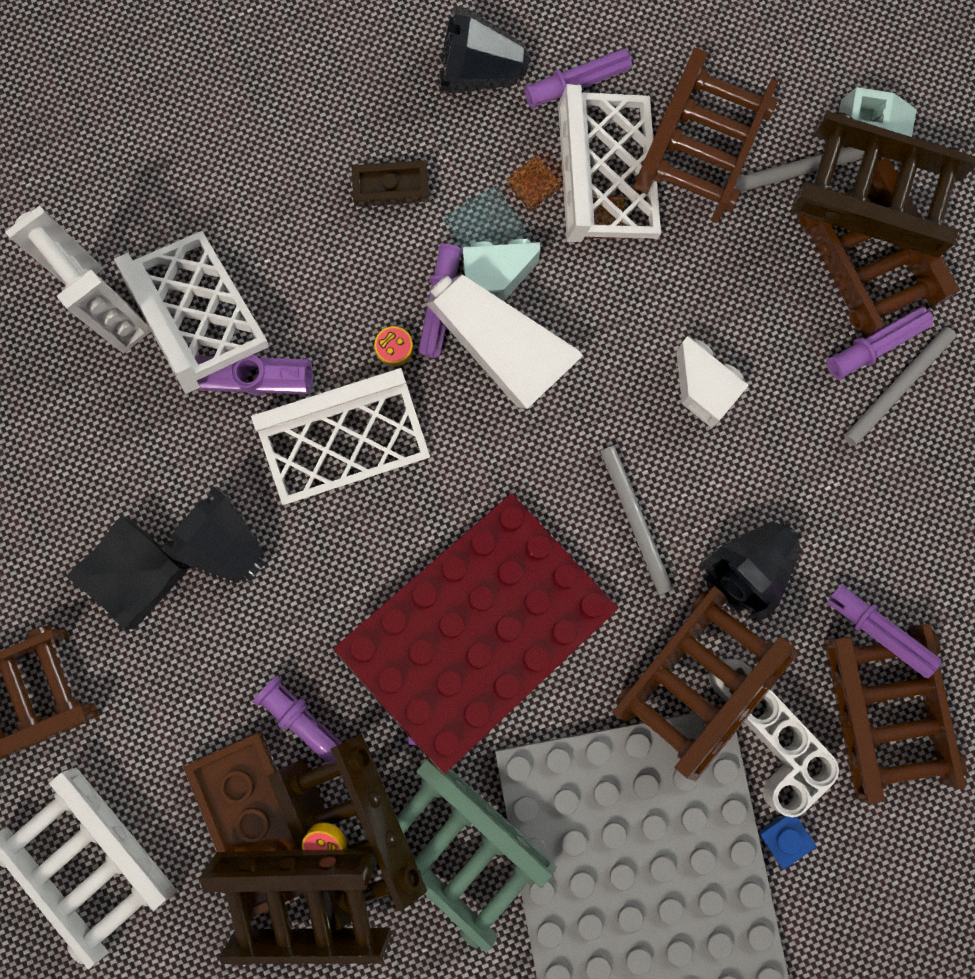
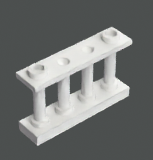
(85, 291)
(123, 857)

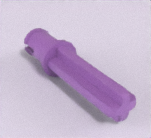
(583, 75)
(433, 327)
(868, 349)
(884, 631)

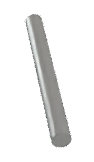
(792, 170)
(900, 386)
(636, 520)

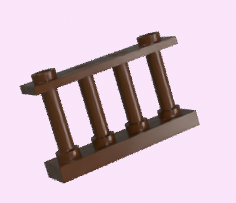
(671, 138)
(931, 273)
(745, 689)
(68, 711)
(862, 738)

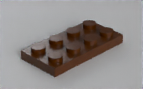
(241, 805)

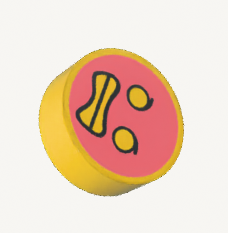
(394, 346)
(324, 837)

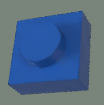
(786, 840)

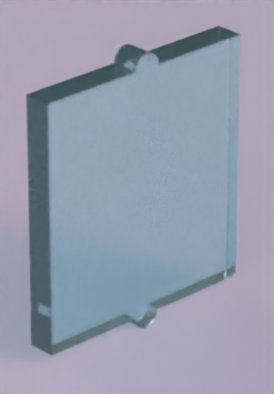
(486, 219)

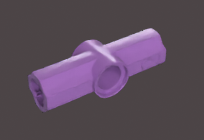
(274, 376)

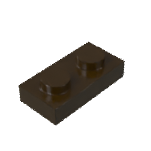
(390, 183)

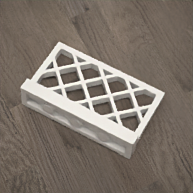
(577, 170)
(166, 329)
(328, 405)

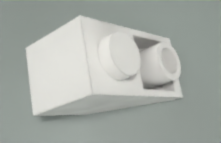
(706, 383)

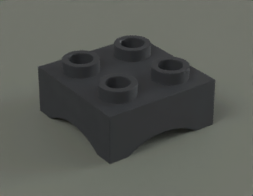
(127, 573)

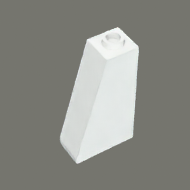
(505, 343)

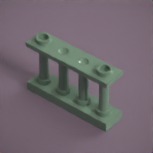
(498, 838)

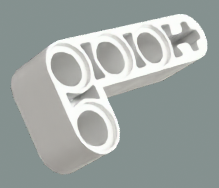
(794, 757)

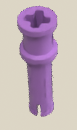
(294, 715)

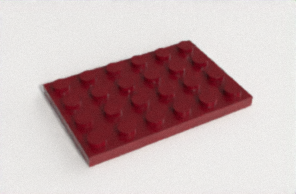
(475, 632)

